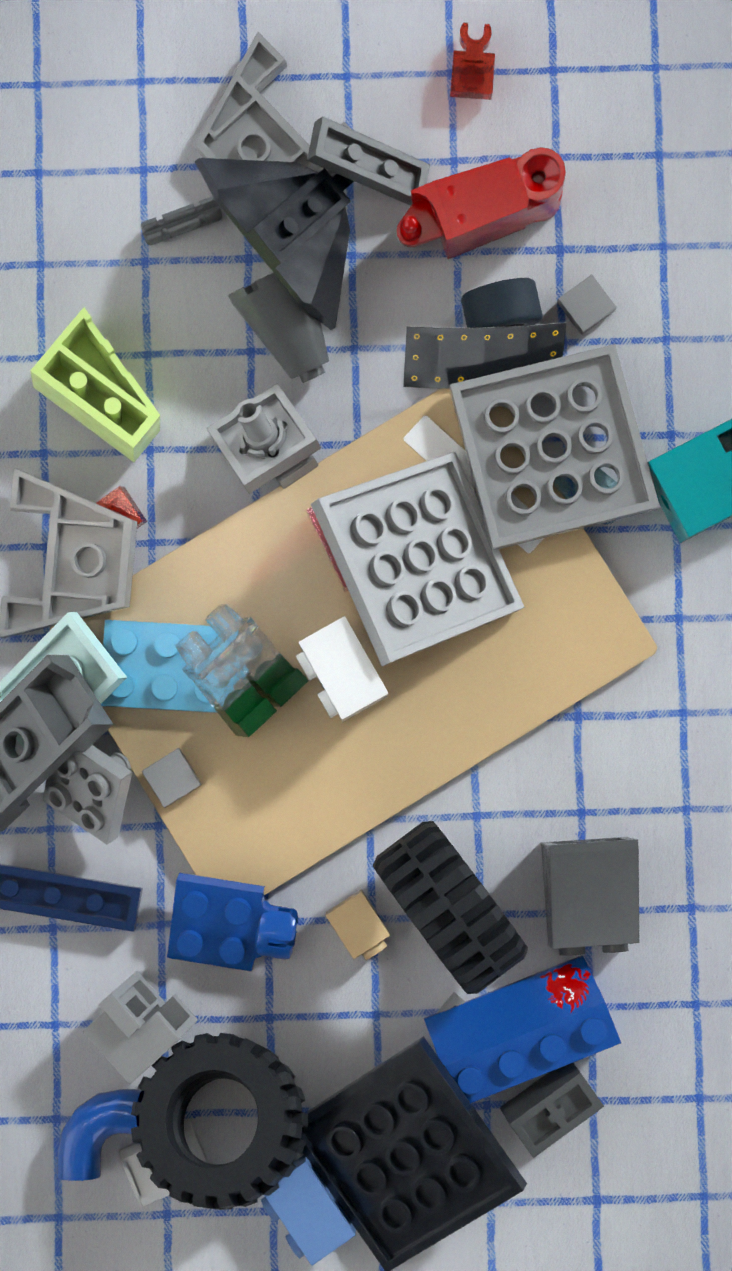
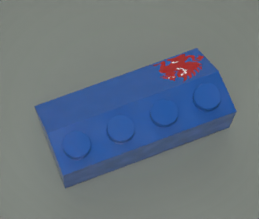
(523, 1029)

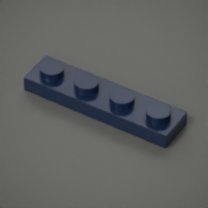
(69, 897)

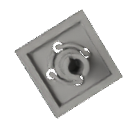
(259, 430)
(98, 784)

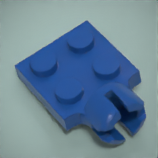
(228, 923)

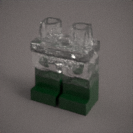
(239, 671)

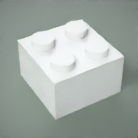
(342, 669)

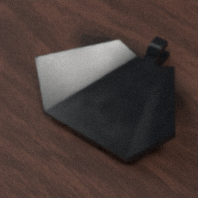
(291, 221)

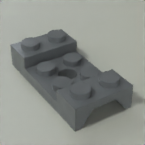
(55, 718)

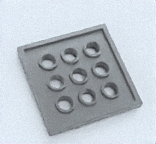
(556, 380)

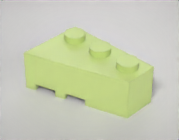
(96, 389)

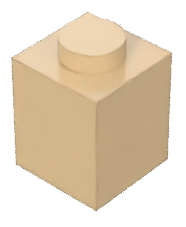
(358, 926)

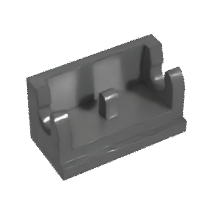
(551, 1108)

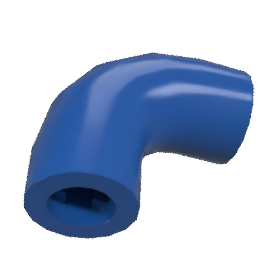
(89, 1128)

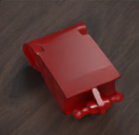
(485, 202)

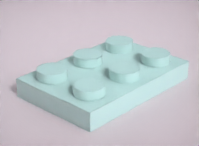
(75, 639)

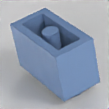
(309, 1213)

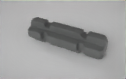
(181, 221)

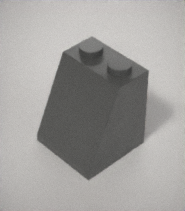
(591, 894)

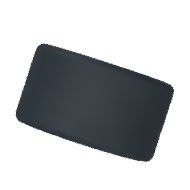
(502, 304)

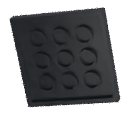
(407, 1155)

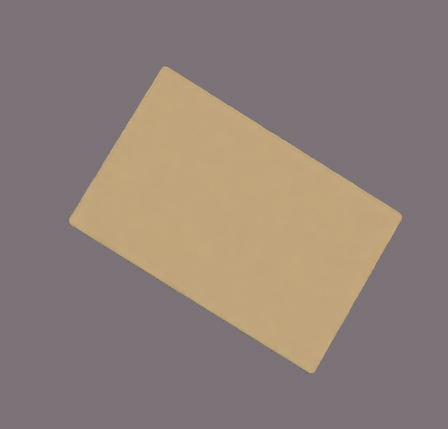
(320, 782)

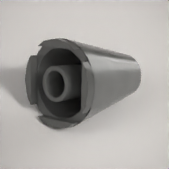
(283, 327)

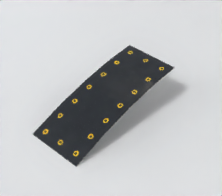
(453, 355)

